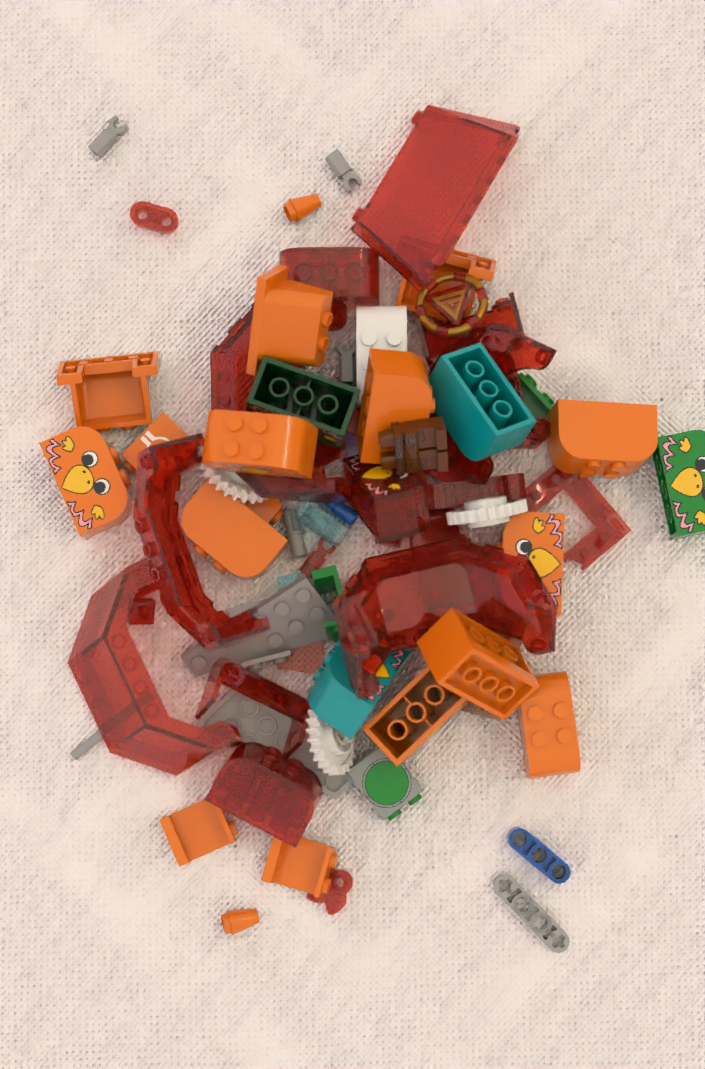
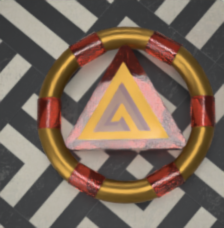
(452, 303)

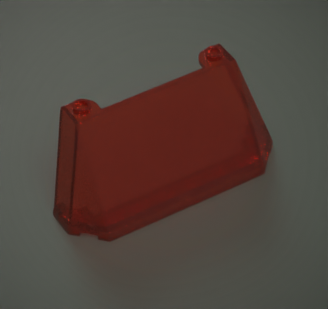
(433, 189)

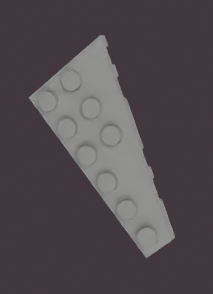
(295, 620)
(270, 728)

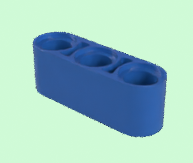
(549, 861)

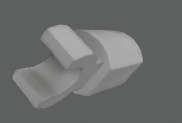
(107, 138)
(342, 169)
(347, 365)

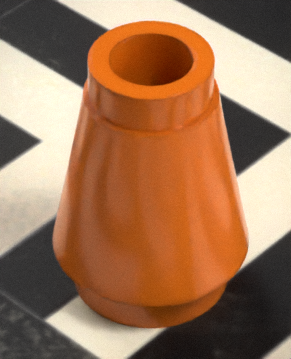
(300, 207)
(239, 920)

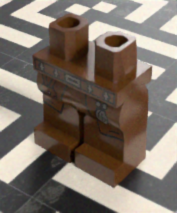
(415, 446)

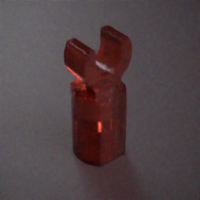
(316, 559)

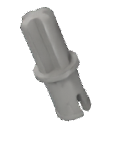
(294, 534)

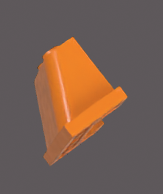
(457, 261)
(288, 321)
(110, 389)

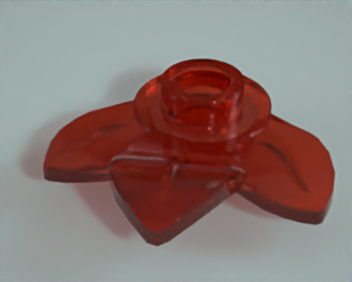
(337, 896)

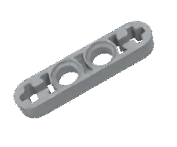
(533, 911)

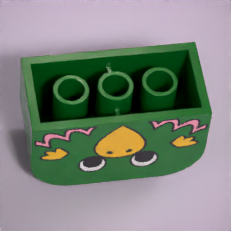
(681, 481)

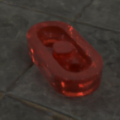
(155, 217)

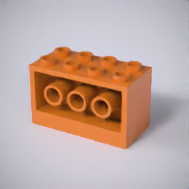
(477, 664)

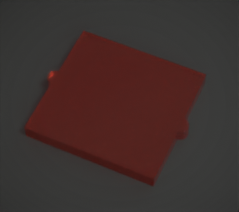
(304, 658)

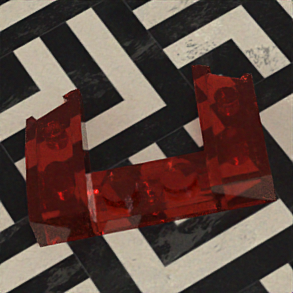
(607, 523)

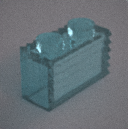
(323, 522)

